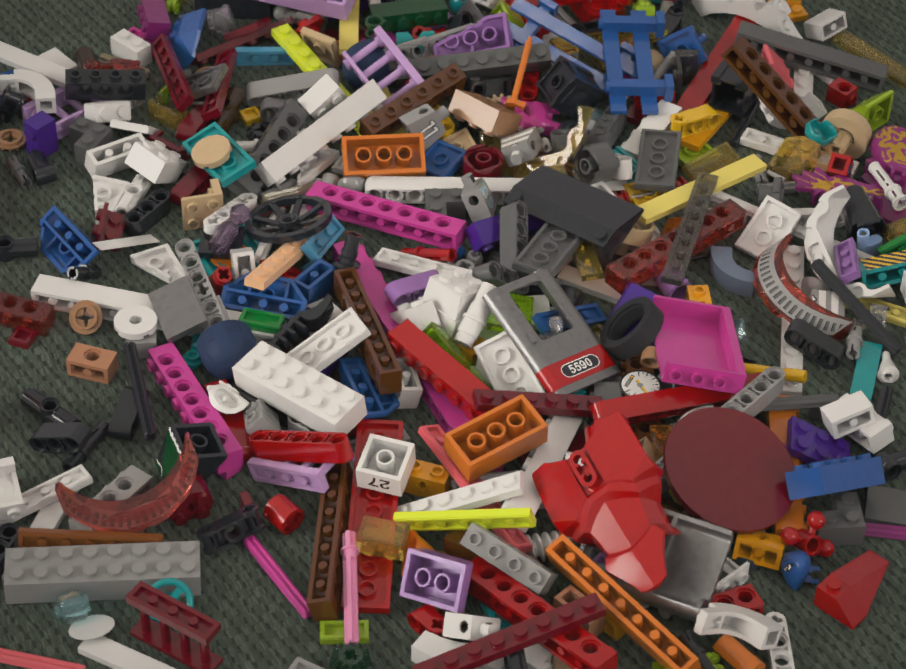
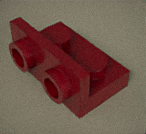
(109, 226)

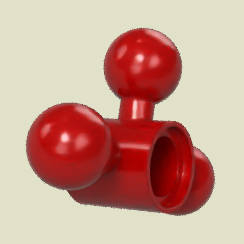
(807, 539)

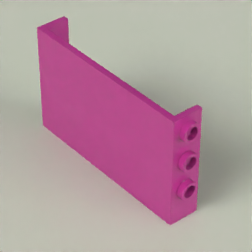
(698, 346)

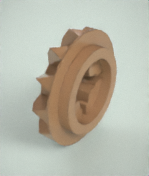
(17, 136)
(79, 310)

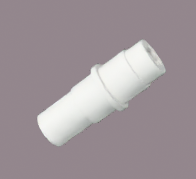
(474, 319)

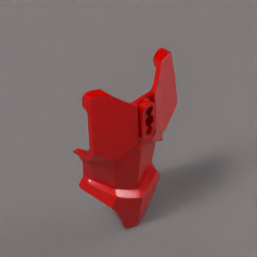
(614, 510)

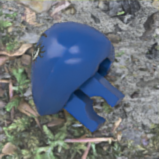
(795, 569)

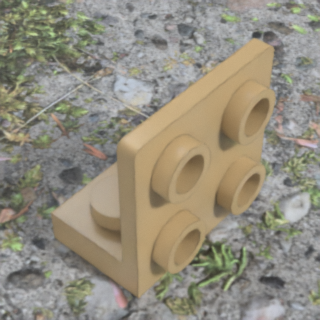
(199, 207)

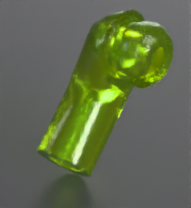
(163, 92)

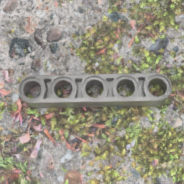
(287, 86)

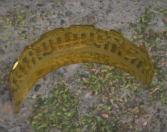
(573, 141)

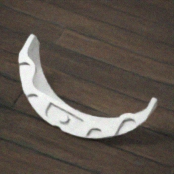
(820, 240)

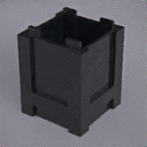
(569, 87)
(730, 92)

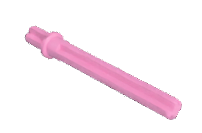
(350, 587)

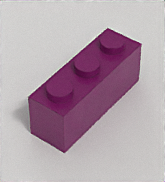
(153, 18)

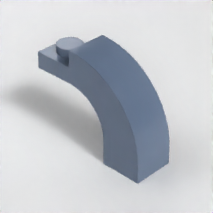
(728, 273)

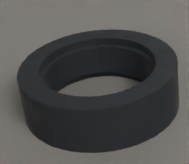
(640, 337)

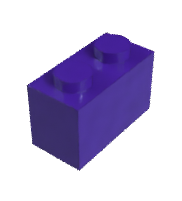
(41, 133)

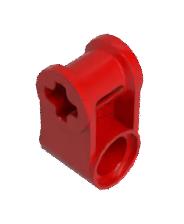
(427, 619)

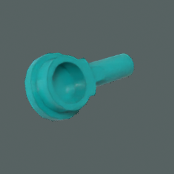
(192, 357)

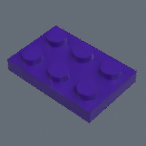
(812, 443)

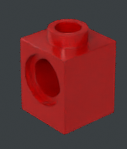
(842, 93)

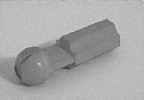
(282, 12)

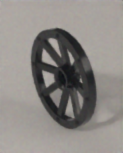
(290, 225)

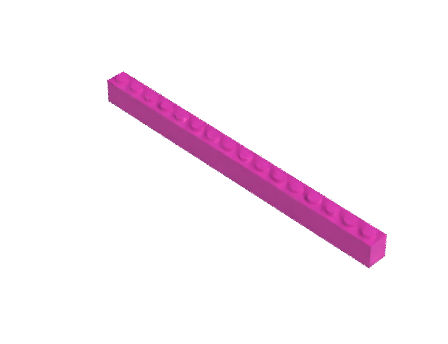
(446, 414)

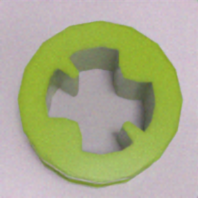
(173, 6)

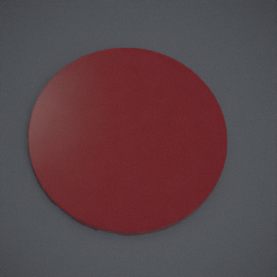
(728, 469)

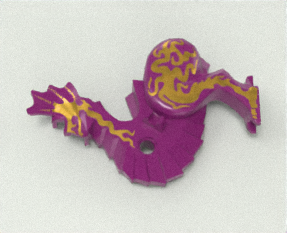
(888, 149)

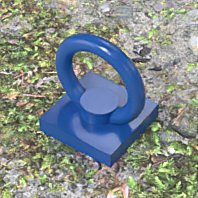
(684, 40)

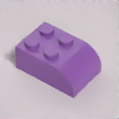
(436, 579)

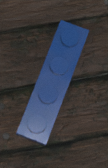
(590, 312)

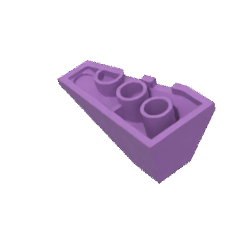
(489, 33)

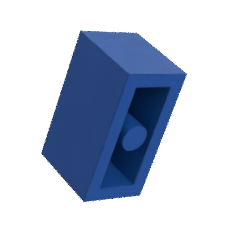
(316, 280)

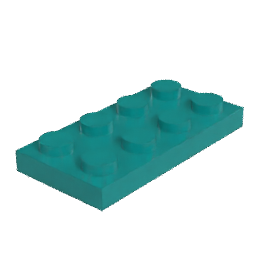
(235, 167)

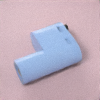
(868, 243)

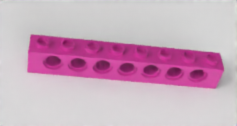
(391, 216)
(191, 399)

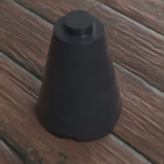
(862, 213)

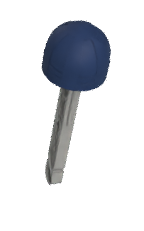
(408, 47)
(225, 341)

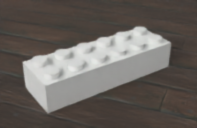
(299, 390)

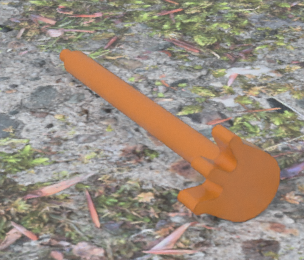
(510, 103)

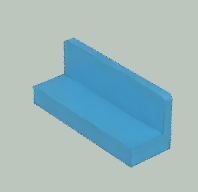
(262, 56)
(319, 243)

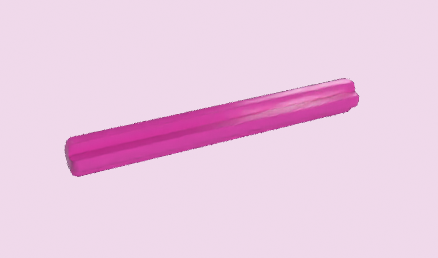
(277, 575)

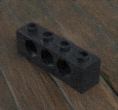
(105, 84)

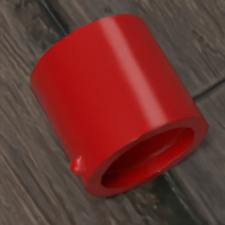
(283, 514)

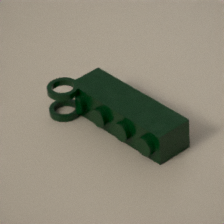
(406, 15)

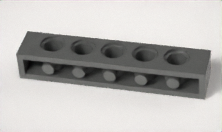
(281, 130)

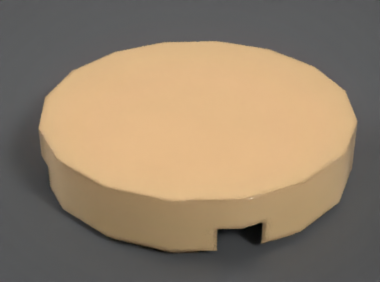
(211, 151)

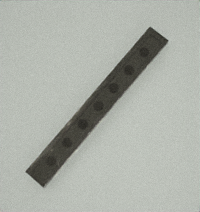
(689, 229)

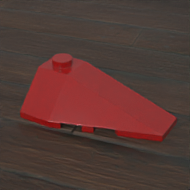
(851, 589)

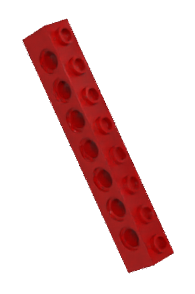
(517, 603)

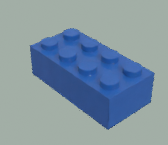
(834, 476)

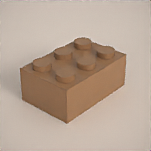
(484, 114)

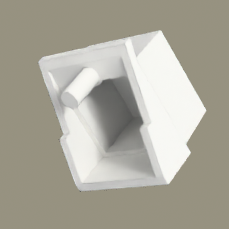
(451, 296)

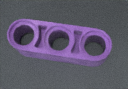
(408, 288)

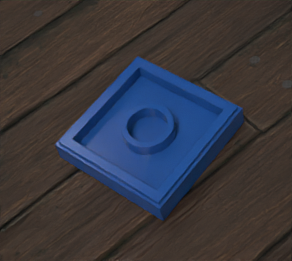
(443, 159)

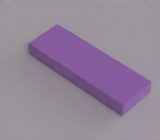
(847, 261)

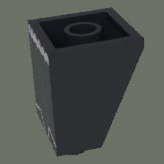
(206, 443)

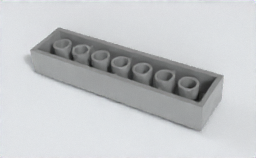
(98, 570)

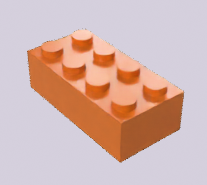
(383, 155)
(495, 437)

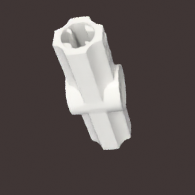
(133, 194)

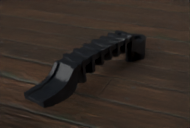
(301, 324)

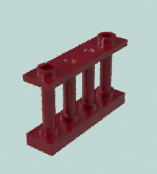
(180, 617)

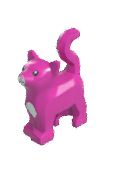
(537, 115)

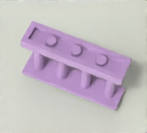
(393, 53)
(62, 125)
(291, 475)

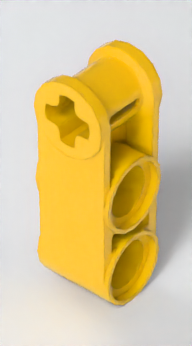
(695, 120)

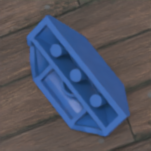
(186, 36)
(65, 241)
(280, 297)
(357, 377)

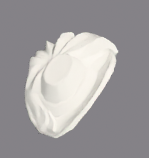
(226, 398)

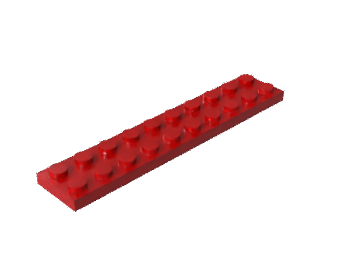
(372, 571)

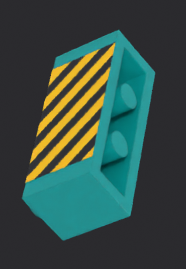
(882, 269)

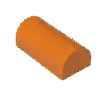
(736, 653)

